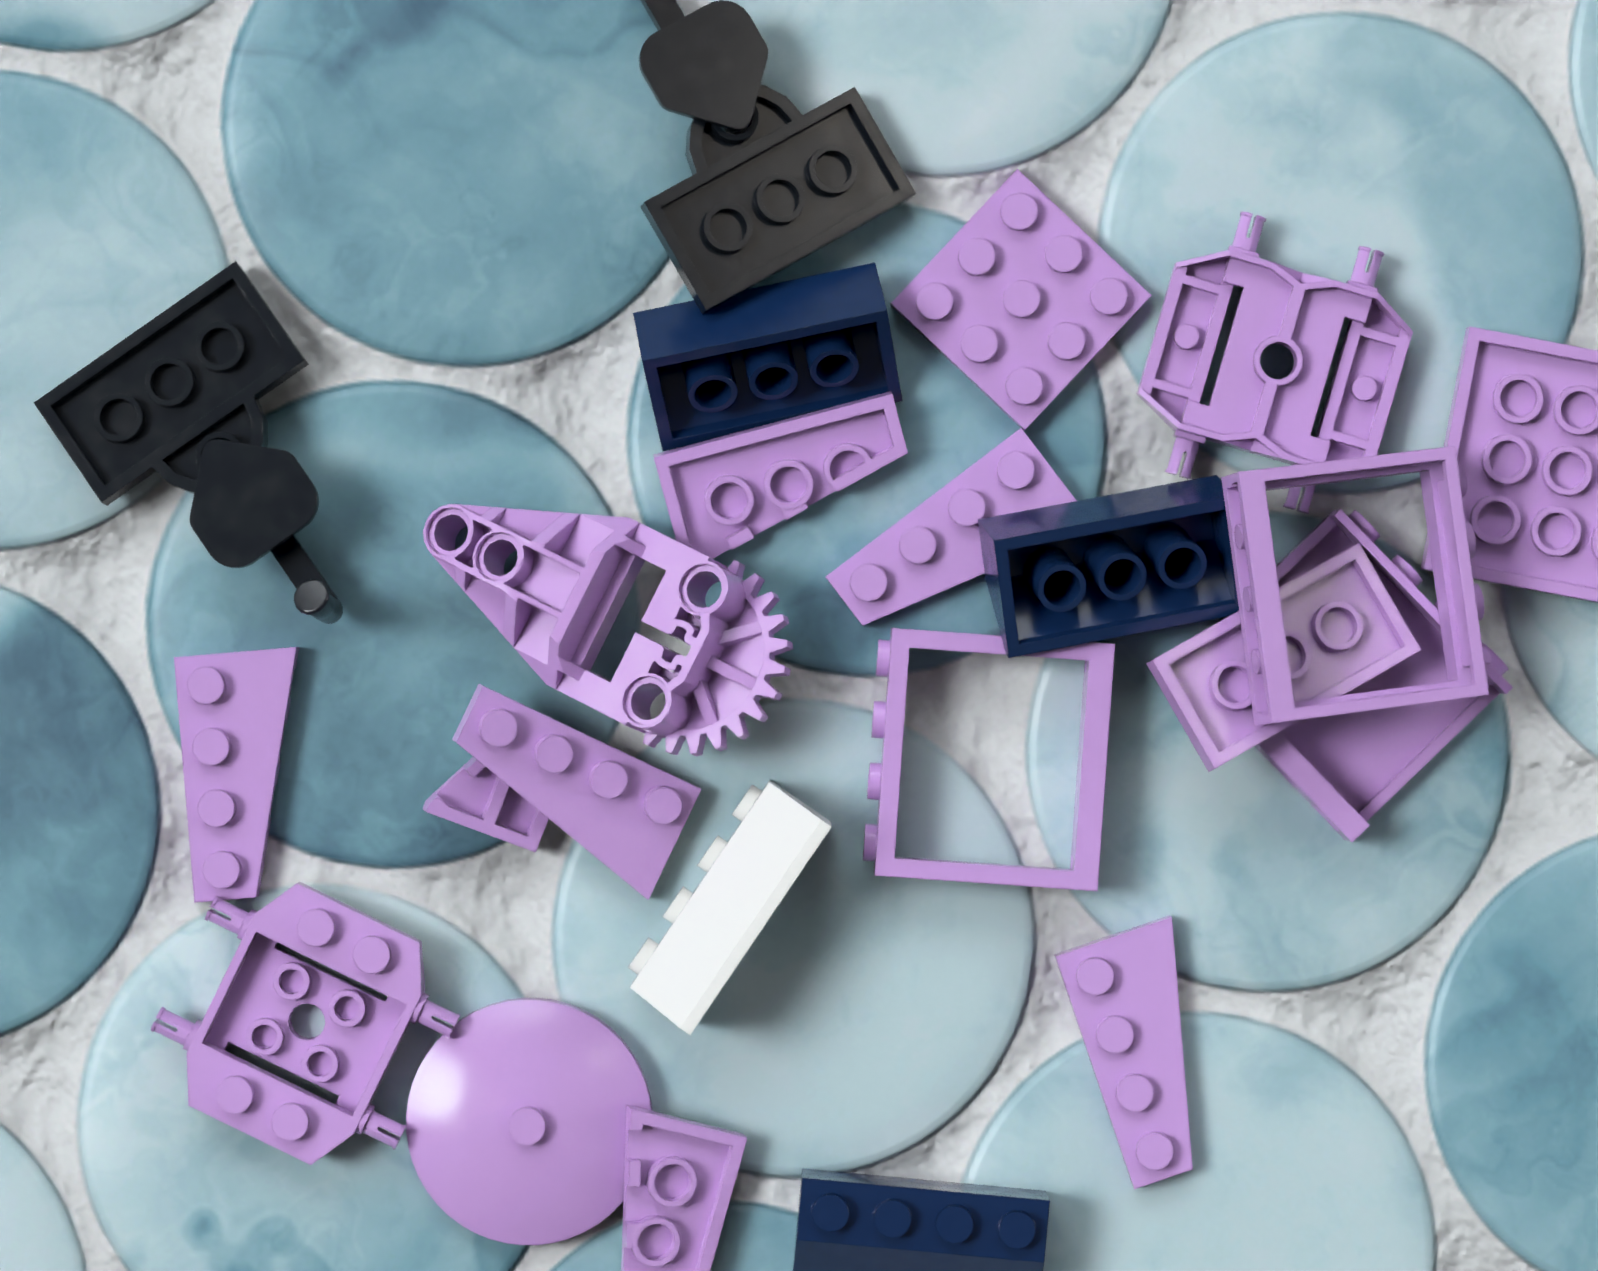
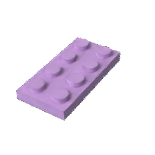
(1337, 638)

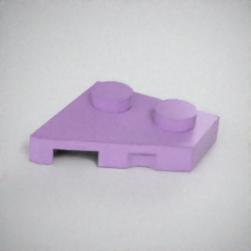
(487, 805)

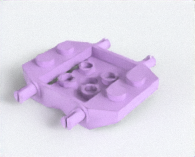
(1274, 308)
(256, 1012)

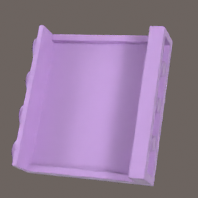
(1362, 759)

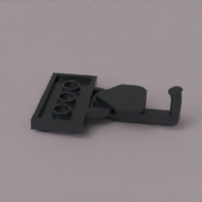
(761, 193)
(188, 406)

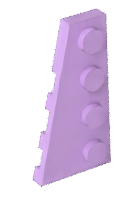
(756, 477)
(941, 538)
(231, 749)
(592, 791)
(1132, 1032)
(675, 1190)

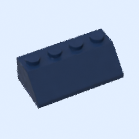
(767, 355)
(1109, 566)
(916, 1225)

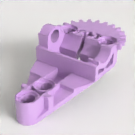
(569, 592)

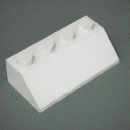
(729, 905)

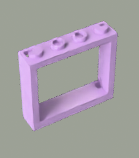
(1258, 594)
(1090, 779)

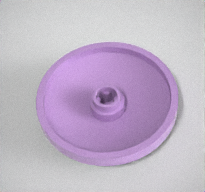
(525, 1120)

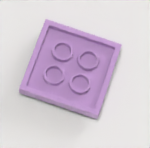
(1020, 299)

